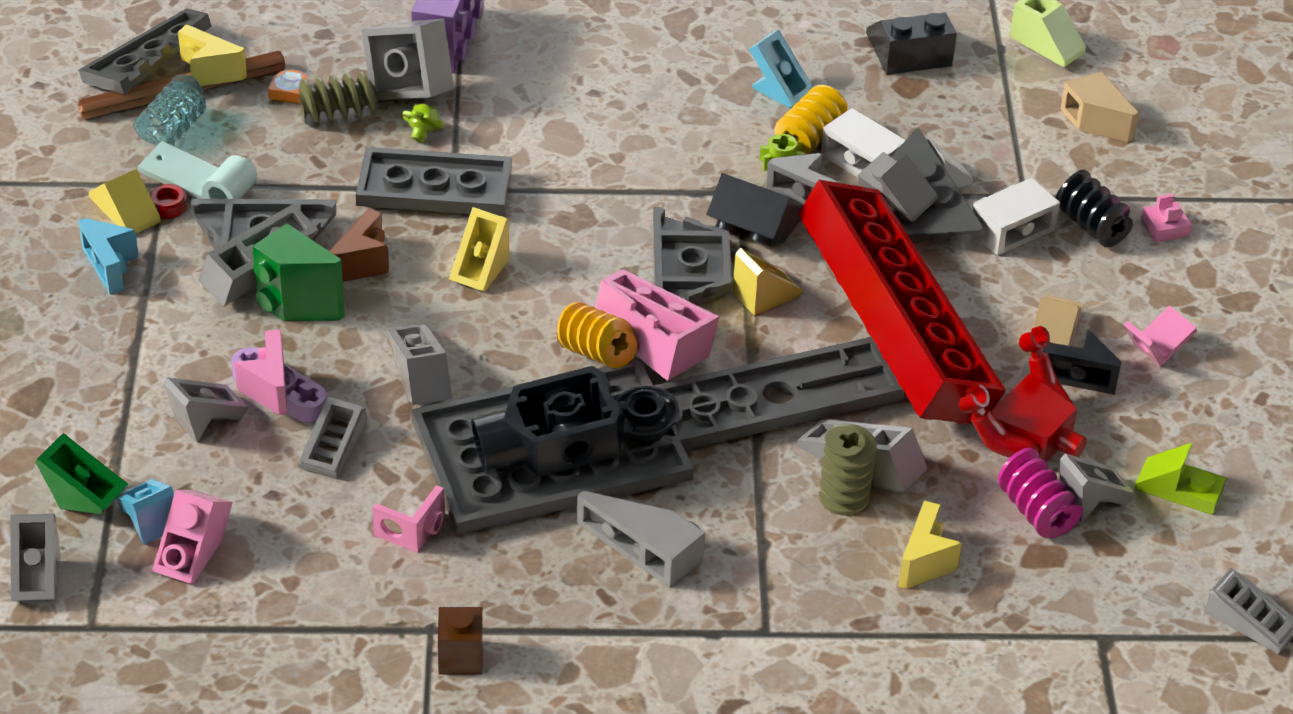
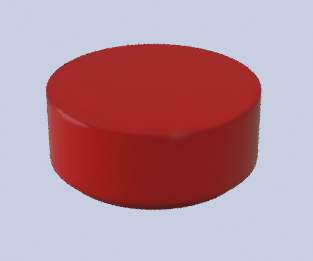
(169, 200)

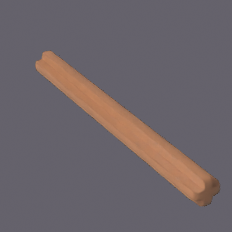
(145, 93)

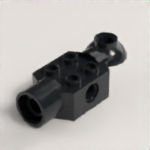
(570, 422)

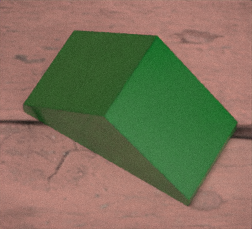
(78, 478)

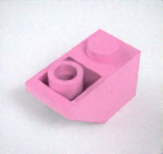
(191, 534)

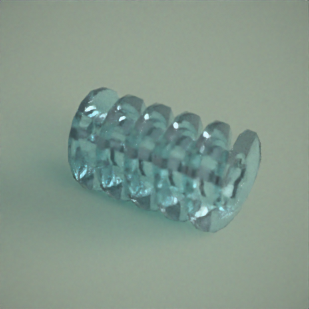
(171, 111)

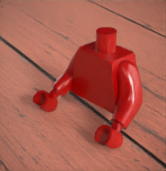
(1032, 414)

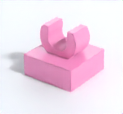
(1166, 219)

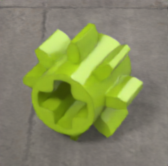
(779, 146)

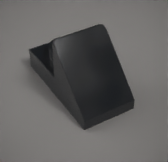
(1085, 368)

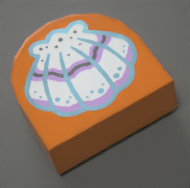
(286, 86)

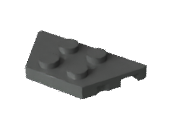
(950, 212)
(228, 218)
(691, 258)

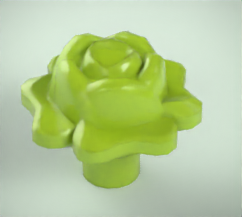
(422, 120)

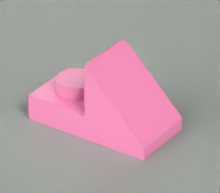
(265, 378)

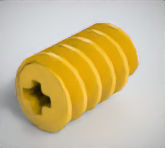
(811, 115)
(596, 335)

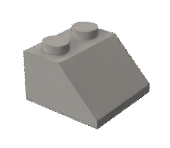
(408, 59)

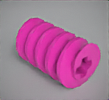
(1039, 494)

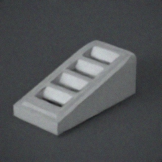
(341, 412)
(1226, 605)

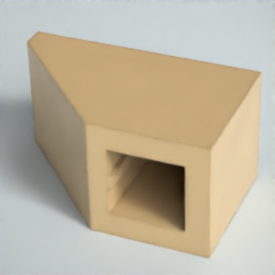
(1099, 107)

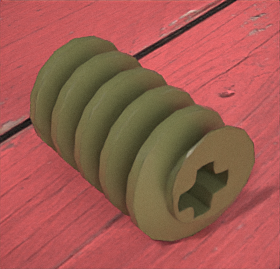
(336, 96)
(847, 469)

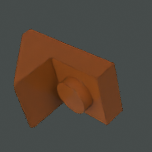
(363, 248)

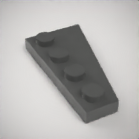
(142, 55)

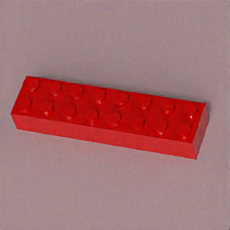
(898, 300)

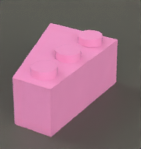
(667, 327)

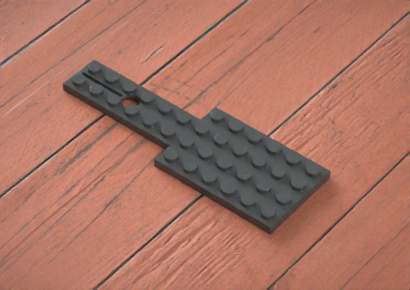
(711, 411)

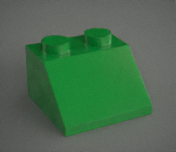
(297, 277)

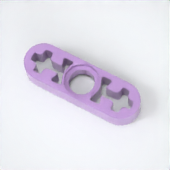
(309, 391)

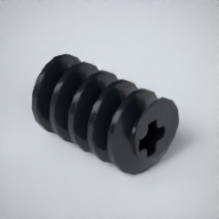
(1095, 208)

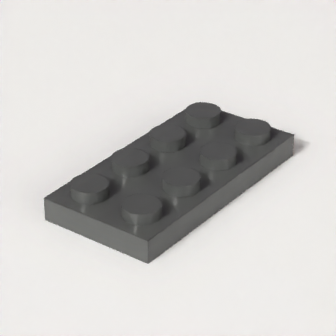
(433, 181)

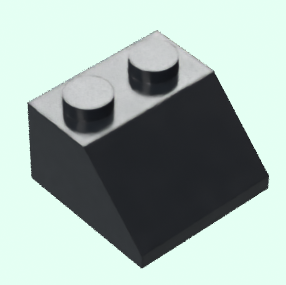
(913, 42)
(754, 209)

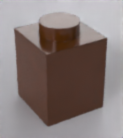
(460, 640)

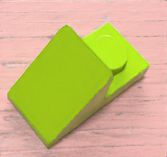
(1174, 480)

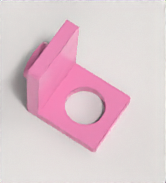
(1162, 336)
(414, 529)

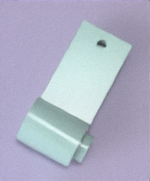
(197, 176)

